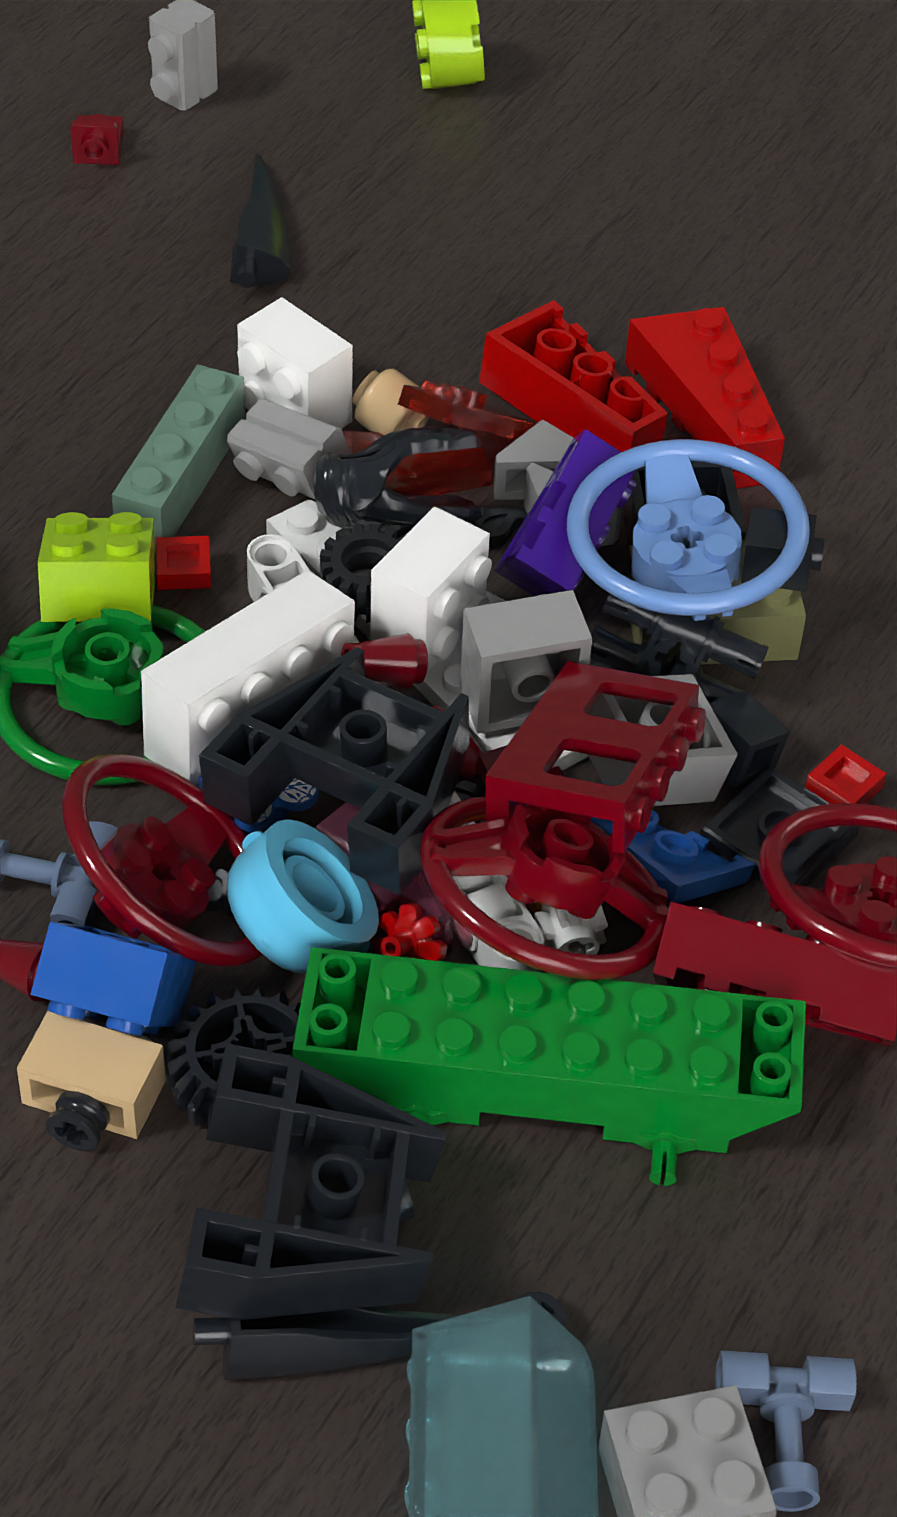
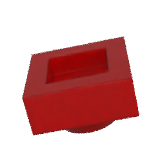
(183, 562)
(845, 778)

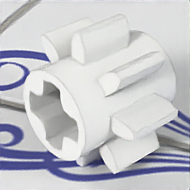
(569, 932)

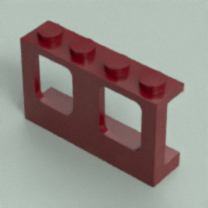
(564, 723)

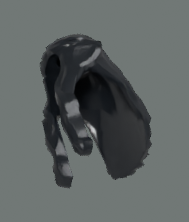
(353, 486)

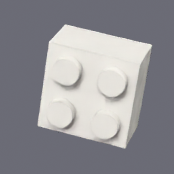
(296, 363)
(430, 582)

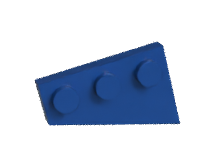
(682, 862)

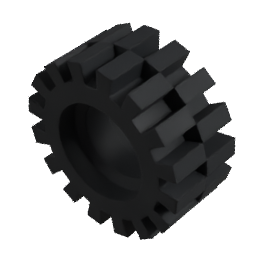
(354, 553)

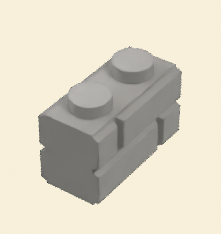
(183, 53)
(283, 446)

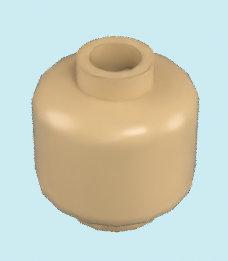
(377, 403)

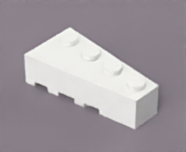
(239, 665)

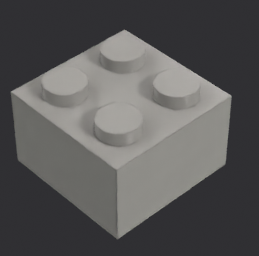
(516, 653)
(706, 761)
(684, 1458)

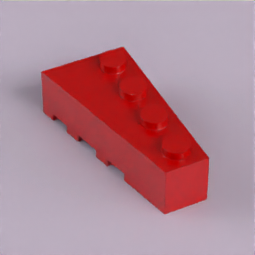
(558, 377)
(705, 381)

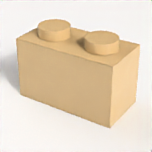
(108, 1065)

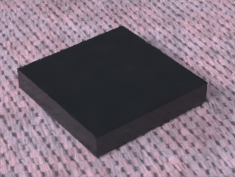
(757, 809)

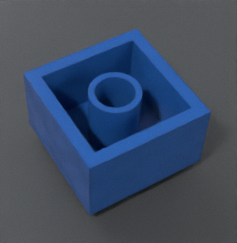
(112, 975)

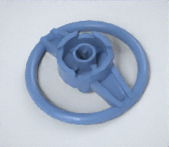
(684, 541)

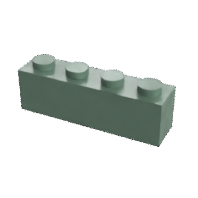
(183, 450)

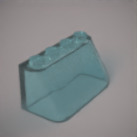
(501, 1417)

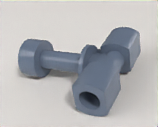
(66, 877)
(787, 1399)

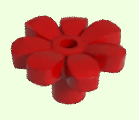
(410, 935)

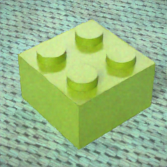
(96, 566)

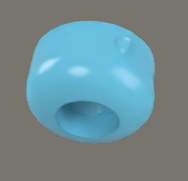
(297, 894)

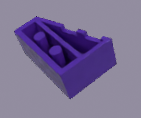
(540, 551)

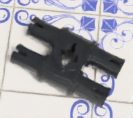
(699, 642)

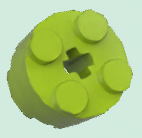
(448, 42)

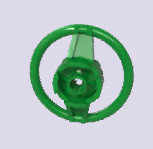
(94, 673)

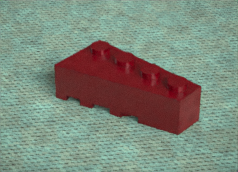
(757, 959)

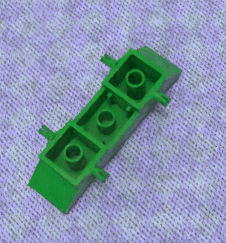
(622, 1055)

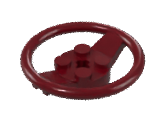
(548, 860)
(155, 873)
(858, 900)

